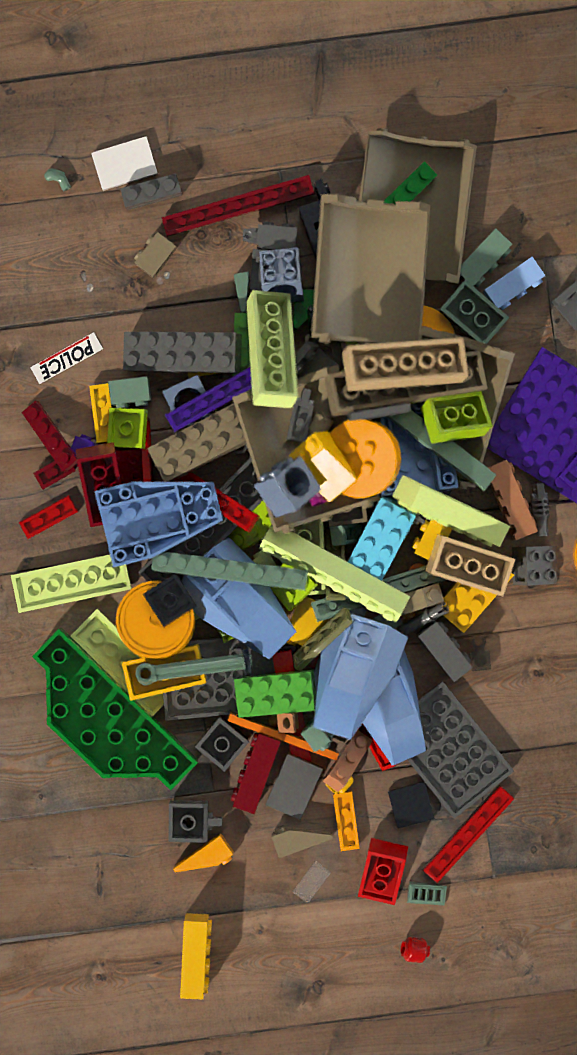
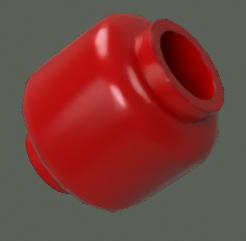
(415, 949)

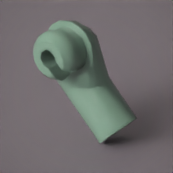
(57, 175)

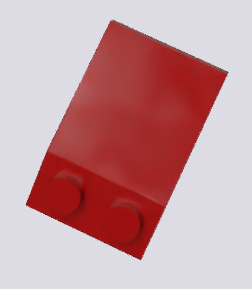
(383, 871)

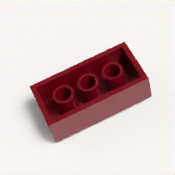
(97, 471)
(255, 775)

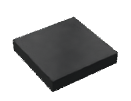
(169, 600)
(411, 804)

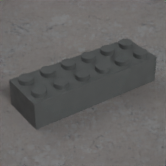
(182, 352)

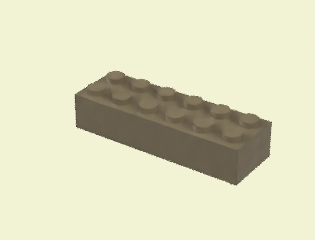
(198, 444)

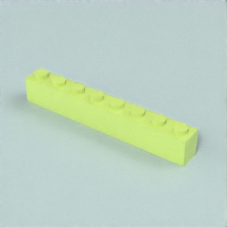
(335, 573)

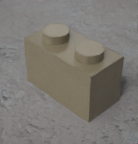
(155, 254)

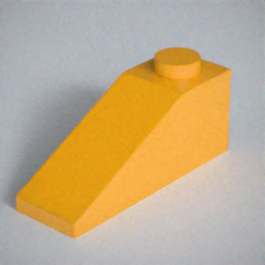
(208, 855)

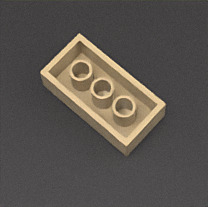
(470, 565)

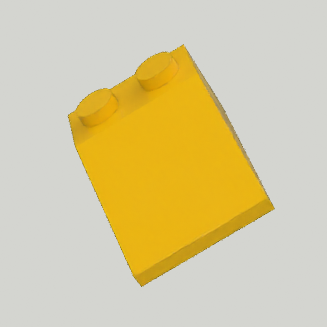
(325, 464)

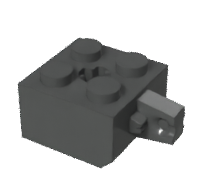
(271, 237)
(198, 812)

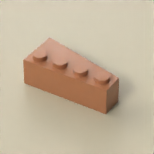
(511, 502)

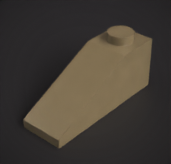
(295, 839)

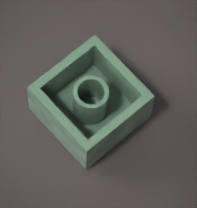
(130, 391)

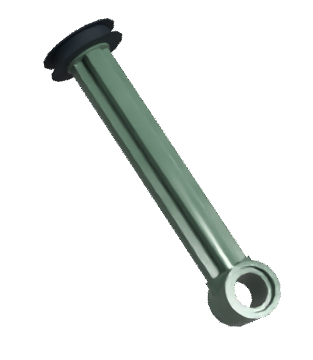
(195, 667)

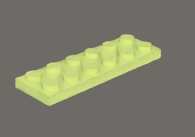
(69, 583)
(102, 642)

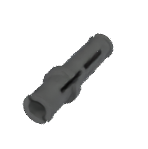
(429, 616)

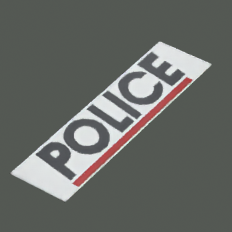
(66, 358)

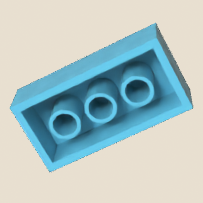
(382, 537)

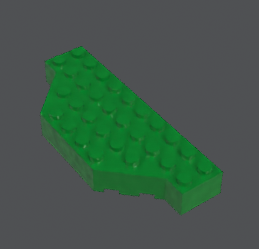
(102, 722)

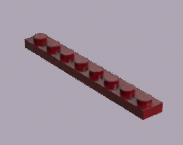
(238, 205)

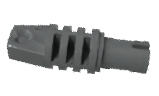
(540, 508)

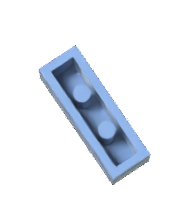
(514, 284)

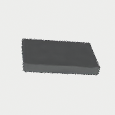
(380, 412)
(294, 786)

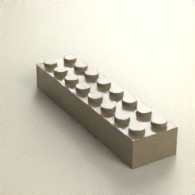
(346, 402)

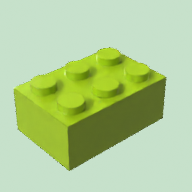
(456, 417)

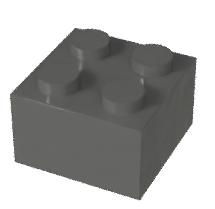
(222, 743)

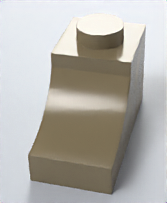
(423, 598)

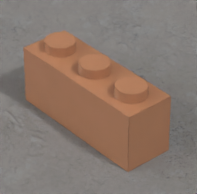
(347, 761)

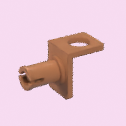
(286, 722)

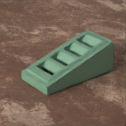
(242, 285)
(345, 533)
(418, 900)

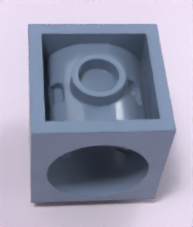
(282, 272)
(193, 384)
(300, 482)

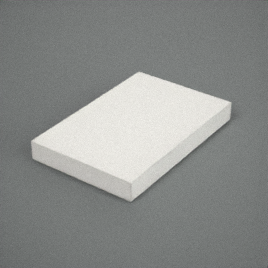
(124, 163)

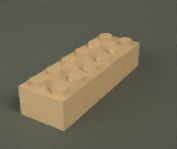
(405, 364)

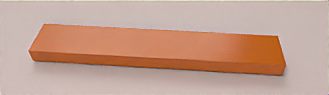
(273, 732)

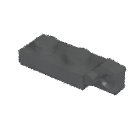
(300, 417)

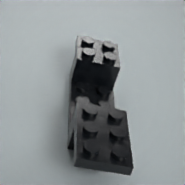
(311, 215)

